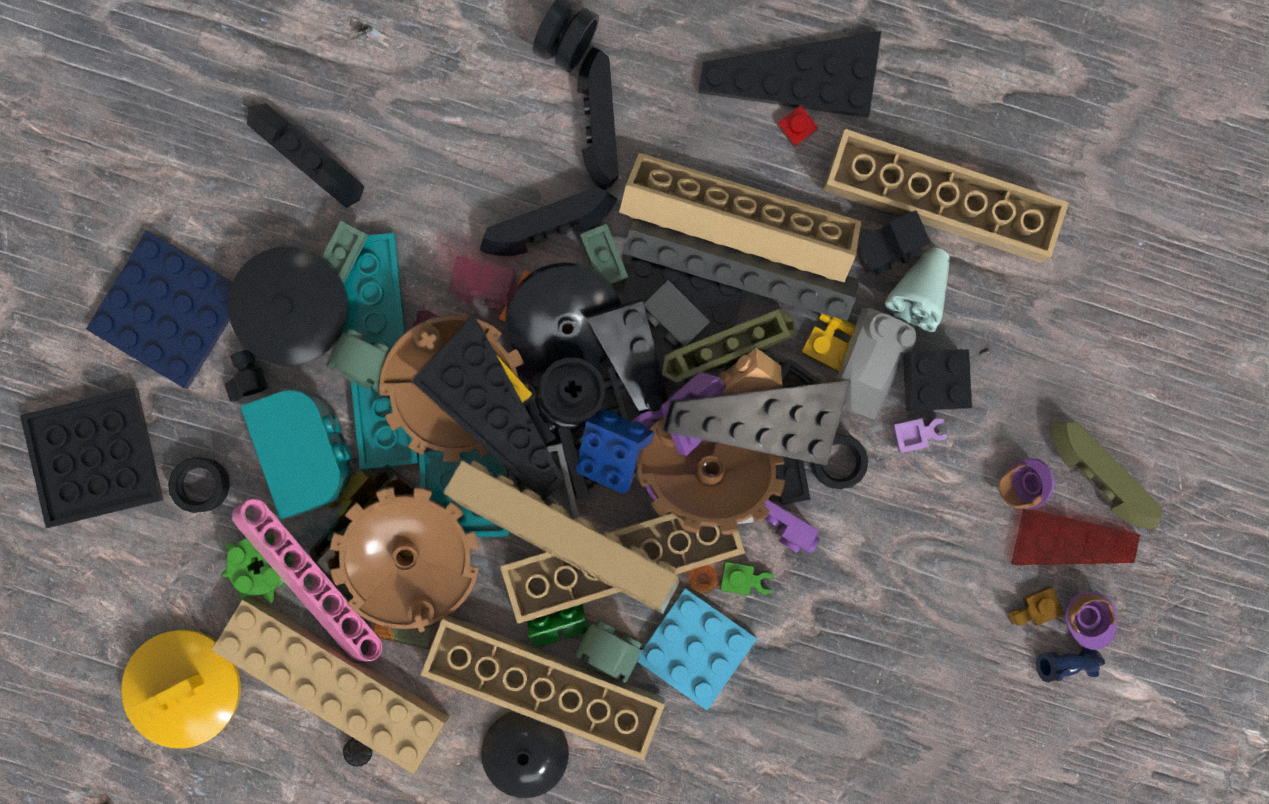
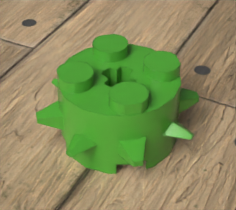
(246, 575)

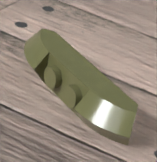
(728, 346)
(1114, 483)

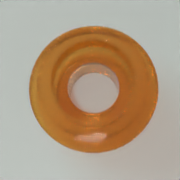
(707, 587)

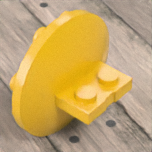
(180, 689)

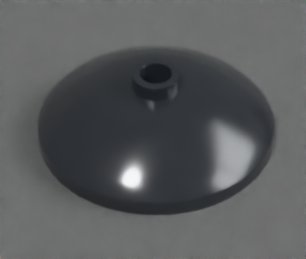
(518, 735)

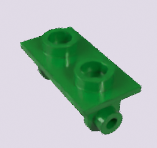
(544, 628)

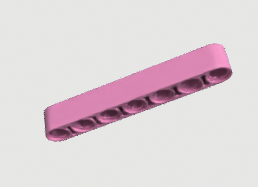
(294, 577)

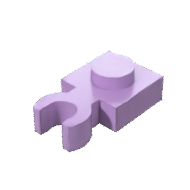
(914, 435)

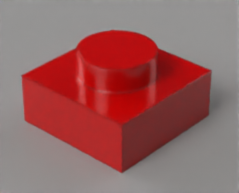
(797, 126)

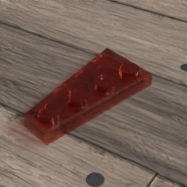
(1063, 540)

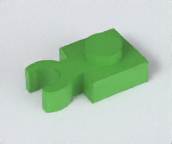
(740, 578)

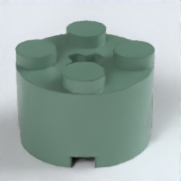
(358, 360)
(609, 652)

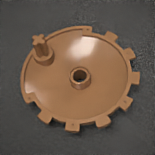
(415, 410)
(680, 482)
(399, 589)

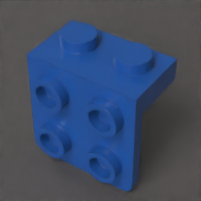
(611, 449)

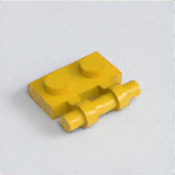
(824, 346)

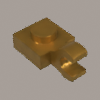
(354, 488)
(1039, 607)

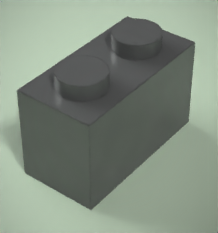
(675, 315)

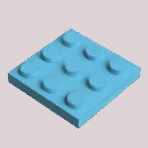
(696, 649)

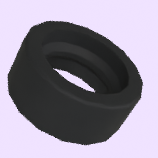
(859, 471)
(176, 487)

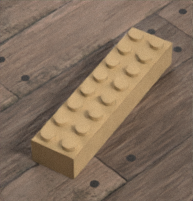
(945, 196)
(741, 217)
(563, 537)
(548, 584)
(330, 683)
(543, 687)

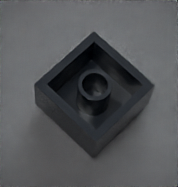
(937, 380)

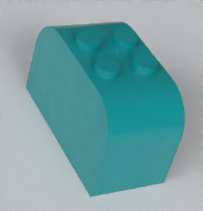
(299, 450)

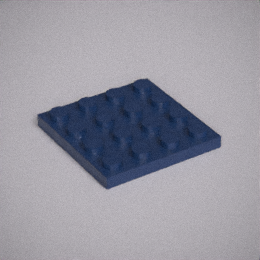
(164, 310)

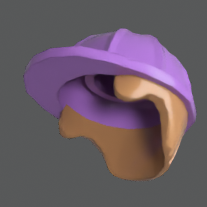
(1027, 484)
(1091, 619)

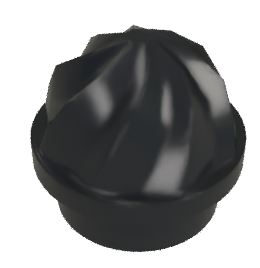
(356, 753)

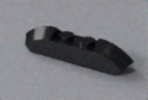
(595, 81)
(304, 154)
(511, 236)

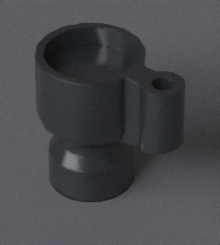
(248, 379)

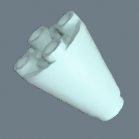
(922, 291)

